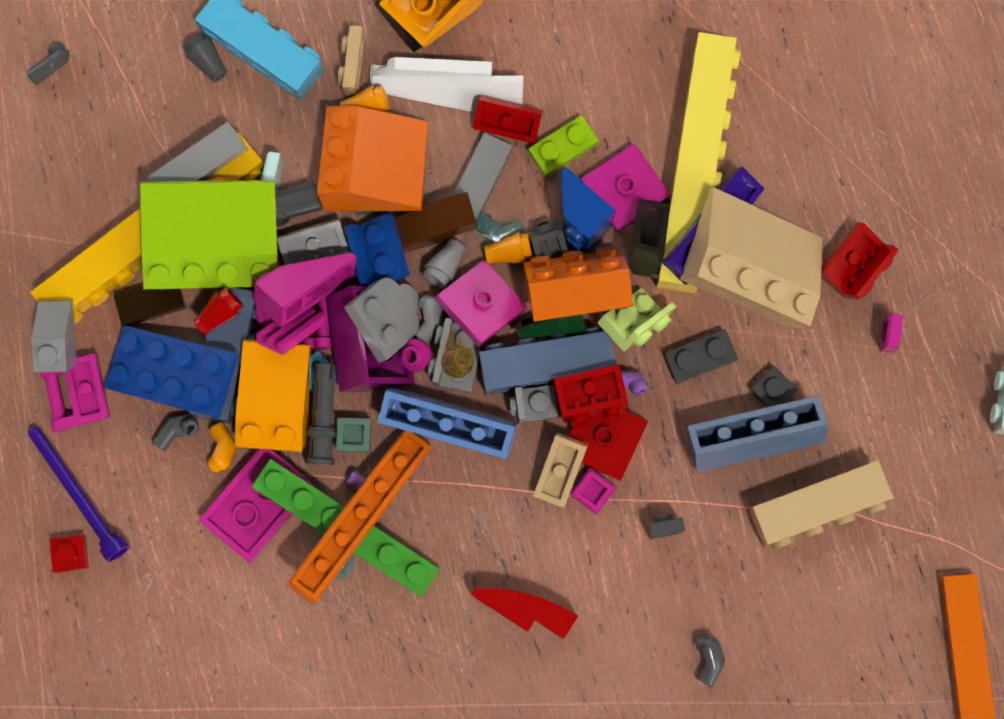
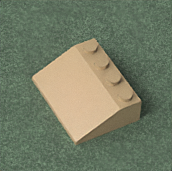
(756, 261)

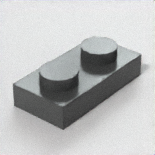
(700, 356)

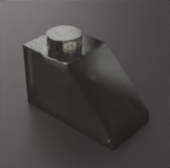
(648, 238)

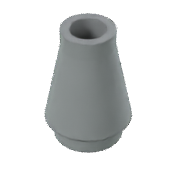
(444, 264)

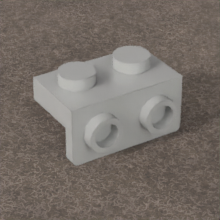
(313, 242)

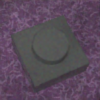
(773, 388)
(665, 526)

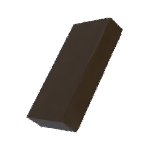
(143, 305)

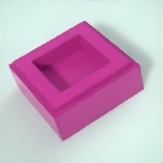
(891, 333)
(593, 491)

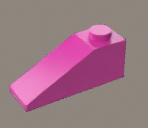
(300, 285)

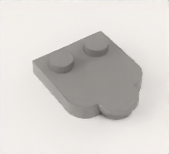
(385, 316)

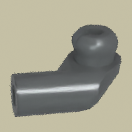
(50, 65)

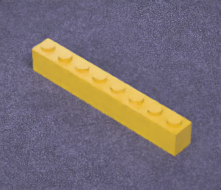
(119, 252)

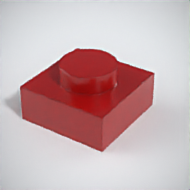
(69, 554)

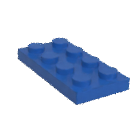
(171, 371)

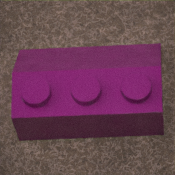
(354, 360)

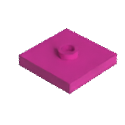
(625, 181)
(481, 303)

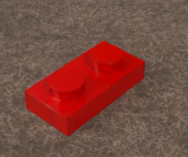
(507, 119)

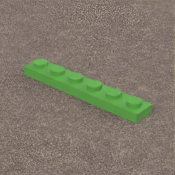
(321, 512)

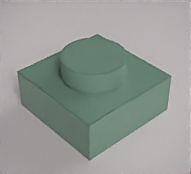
(353, 435)

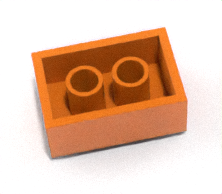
(578, 283)

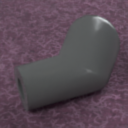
(175, 427)
(713, 657)

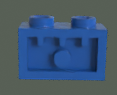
(377, 250)

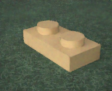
(353, 49)
(560, 470)

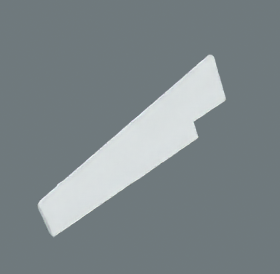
(445, 82)

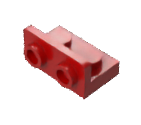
(591, 395)

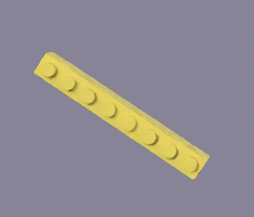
(700, 141)

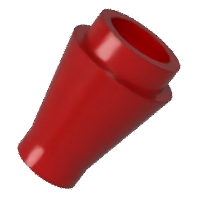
(220, 309)

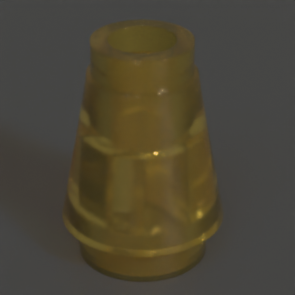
(451, 364)

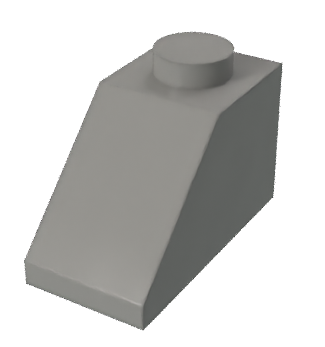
(54, 337)

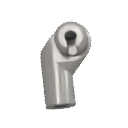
(432, 318)

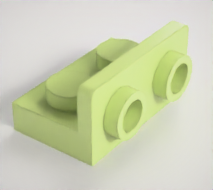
(635, 323)

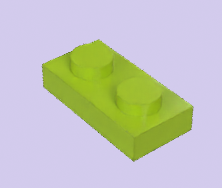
(563, 146)

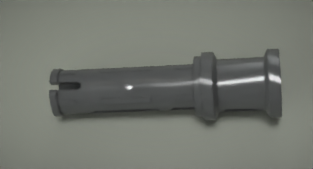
(321, 430)

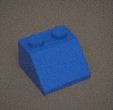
(583, 213)

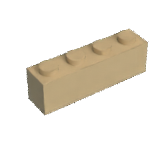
(821, 503)

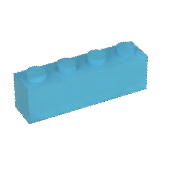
(260, 45)

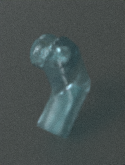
(496, 231)

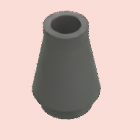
(204, 56)

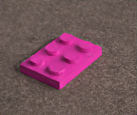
(244, 515)

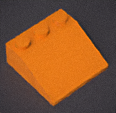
(372, 160)

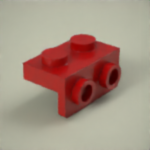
(857, 262)

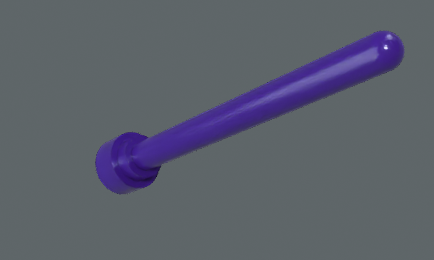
(111, 544)

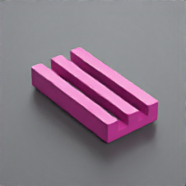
(273, 333)

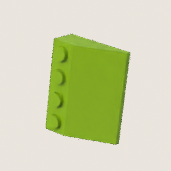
(207, 233)

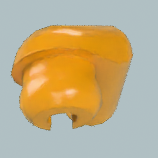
(224, 450)

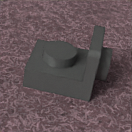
(548, 239)

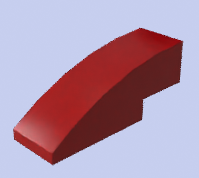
(526, 608)

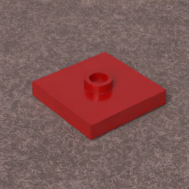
(610, 442)

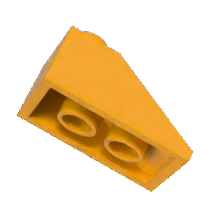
(429, 18)
(273, 398)

